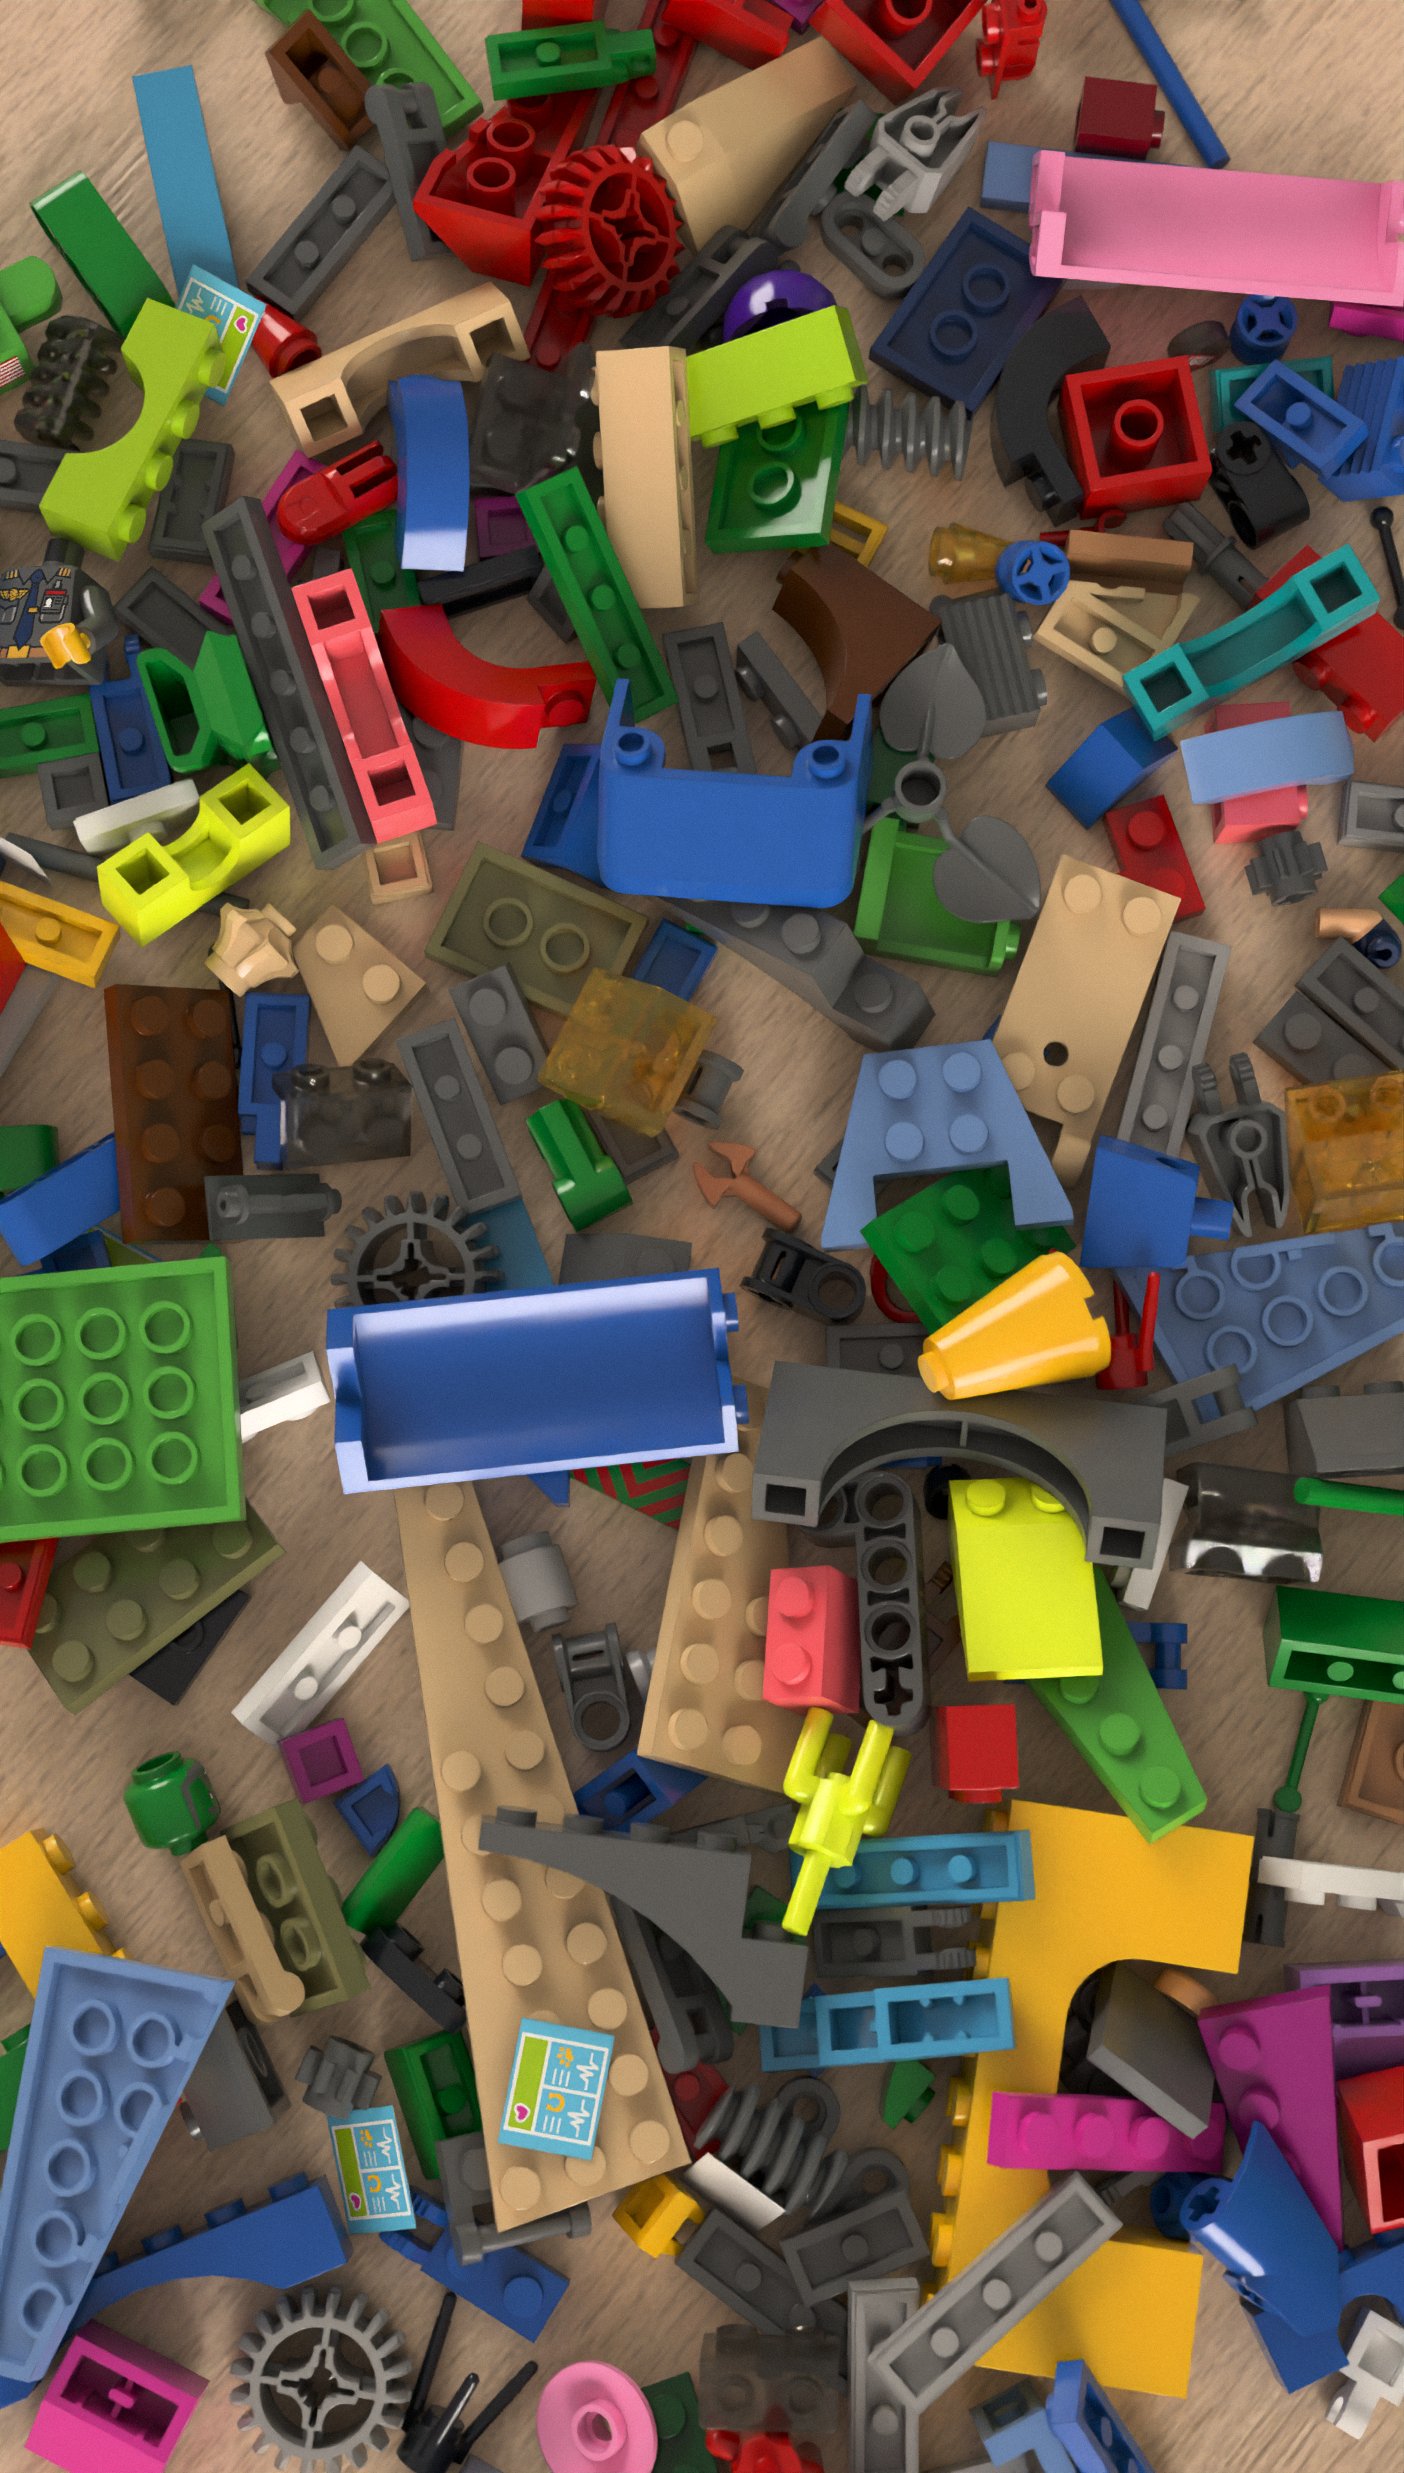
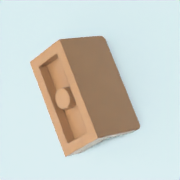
(1128, 561)

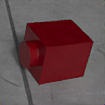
(1117, 119)

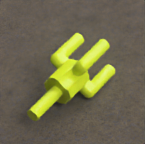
(837, 1806)

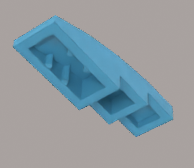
(184, 174)
(893, 2026)

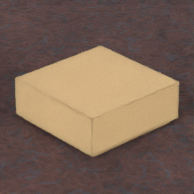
(397, 869)

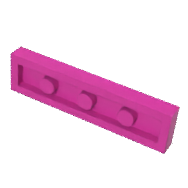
(1097, 2135)

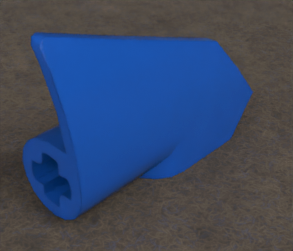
(1268, 2238)

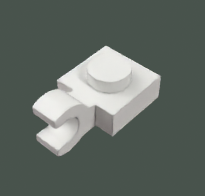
(1374, 2370)

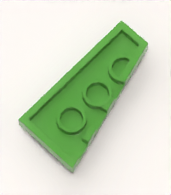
(390, 48)
(1125, 1728)

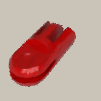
(338, 496)

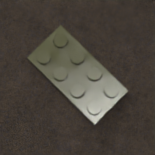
(136, 1595)

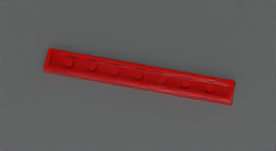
(633, 109)

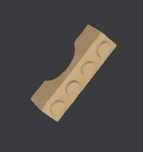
(343, 390)

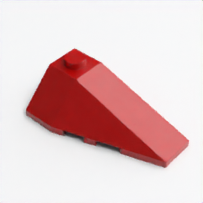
(489, 186)

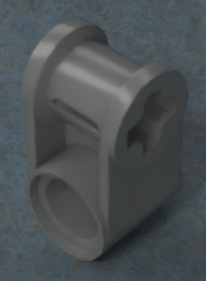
(593, 1681)

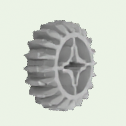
(290, 2377)

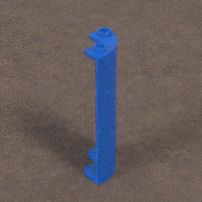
(533, 1380)

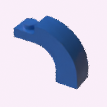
(431, 472)

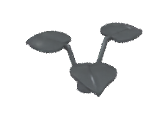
(942, 713)

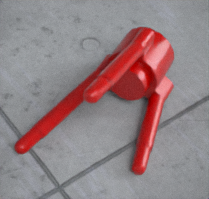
(1128, 1357)

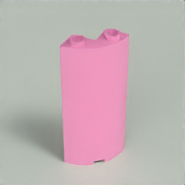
(1216, 229)

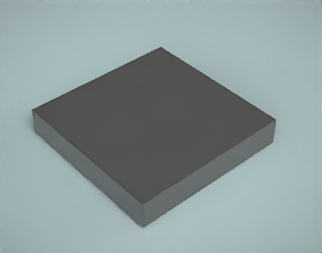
(1152, 2049)

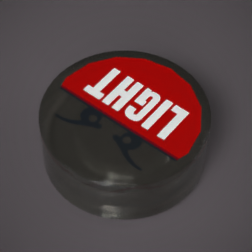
(1201, 343)

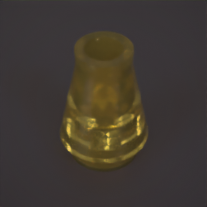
(963, 554)

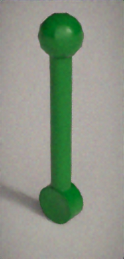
(1287, 1797)

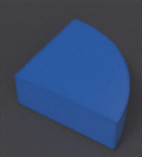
(372, 1809)

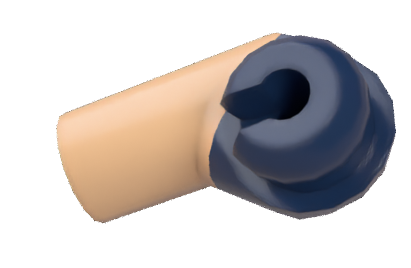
(1364, 930)

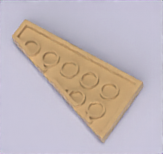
(711, 1645)

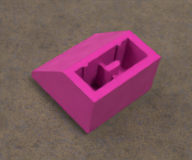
(114, 2406)

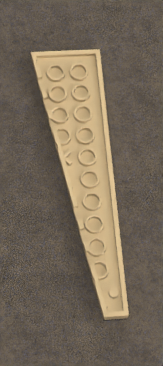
(523, 1931)

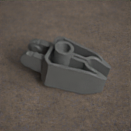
(1240, 1145)

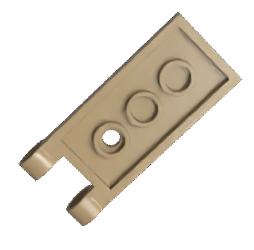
(1082, 990)

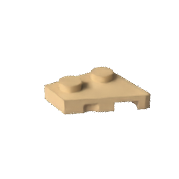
(1112, 628)
(354, 984)

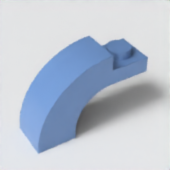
(1268, 757)

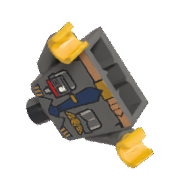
(54, 621)

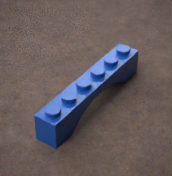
(270, 2242)

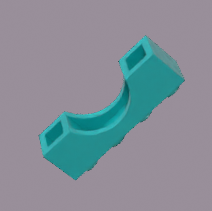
(1274, 633)

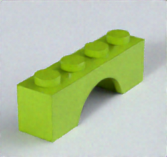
(105, 493)

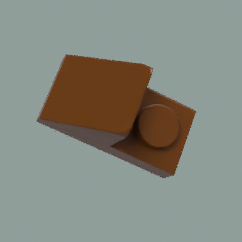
(320, 75)

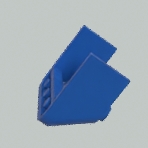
(731, 831)

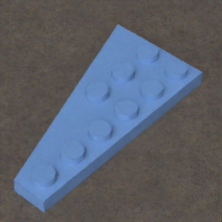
(1275, 1309)
(93, 2099)

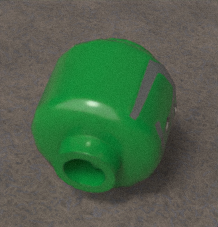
(171, 1803)

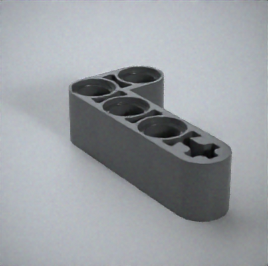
(881, 1603)

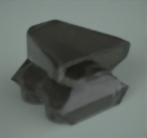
(1246, 1527)

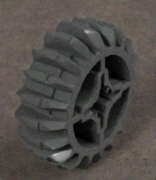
(363, 1279)

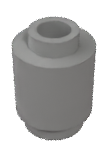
(537, 1581)

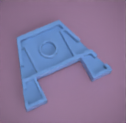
(935, 1116)

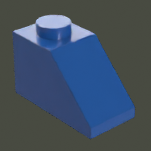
(634, 1791)

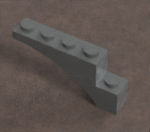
(817, 962)
(682, 1886)

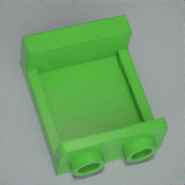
(905, 920)

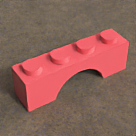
(364, 705)

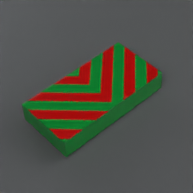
(648, 1487)

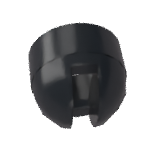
(935, 1482)

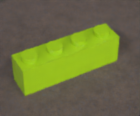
(773, 374)

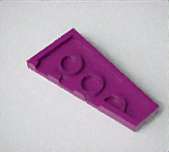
(1278, 2070)

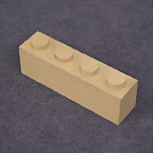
(647, 471)

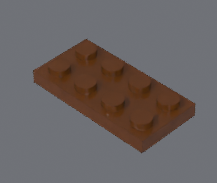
(171, 1107)

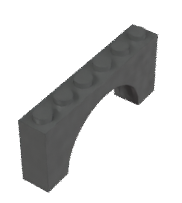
(1085, 1452)

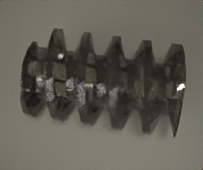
(65, 381)

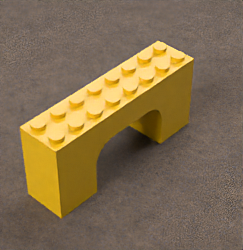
(1096, 1903)

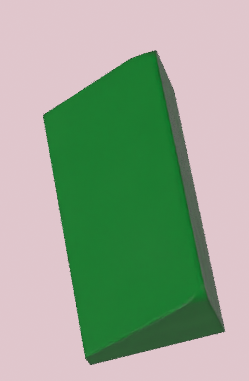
(396, 1873)
(434, 2092)

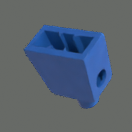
(1146, 1208)

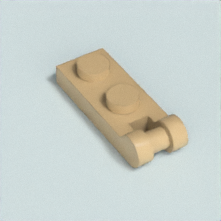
(241, 1933)

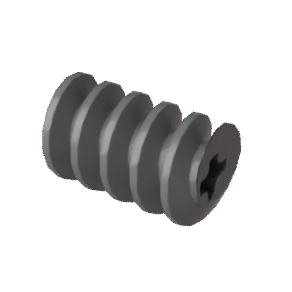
(908, 432)
(772, 2148)

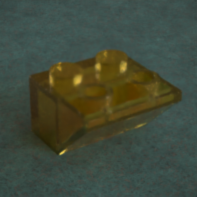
(627, 1051)
(1347, 1150)

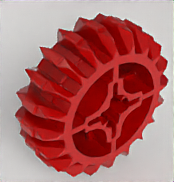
(609, 231)

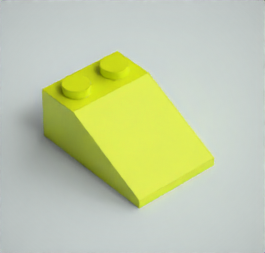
(1021, 1582)

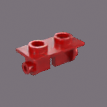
(1009, 40)

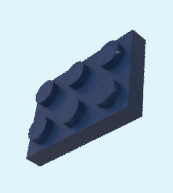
(965, 314)

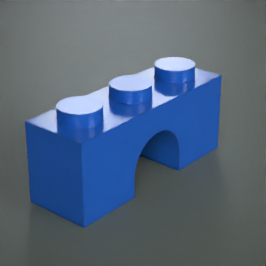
(1365, 2269)

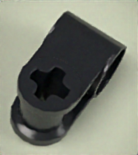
(1257, 495)
(801, 1278)

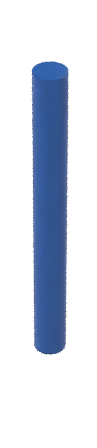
(1172, 83)

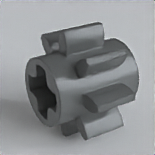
(1286, 868)
(338, 2077)

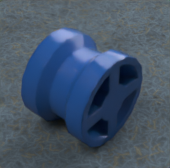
(1262, 315)
(1047, 572)

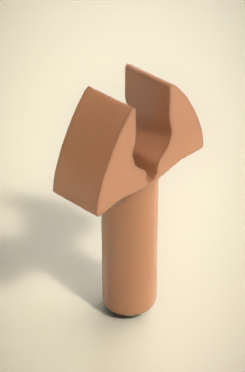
(744, 1186)

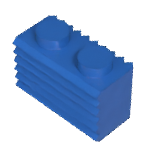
(1377, 465)

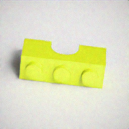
(235, 832)

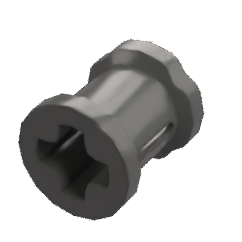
(707, 1089)

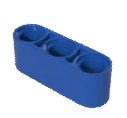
(61, 1202)

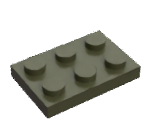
(536, 923)
(300, 1903)

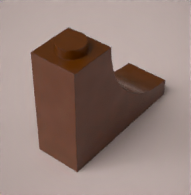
(853, 626)

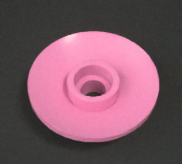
(573, 2425)

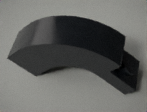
(1031, 380)

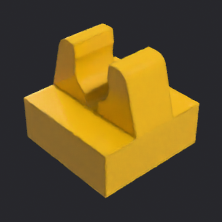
(655, 2212)

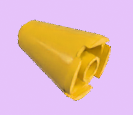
(1019, 1335)

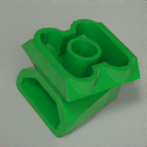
(208, 713)

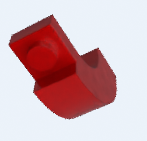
(471, 696)

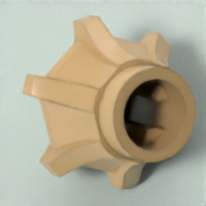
(252, 948)

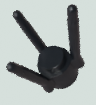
(436, 2436)

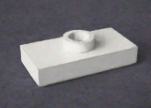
(129, 820)

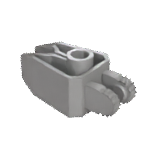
(917, 152)

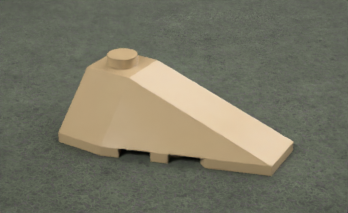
(744, 139)

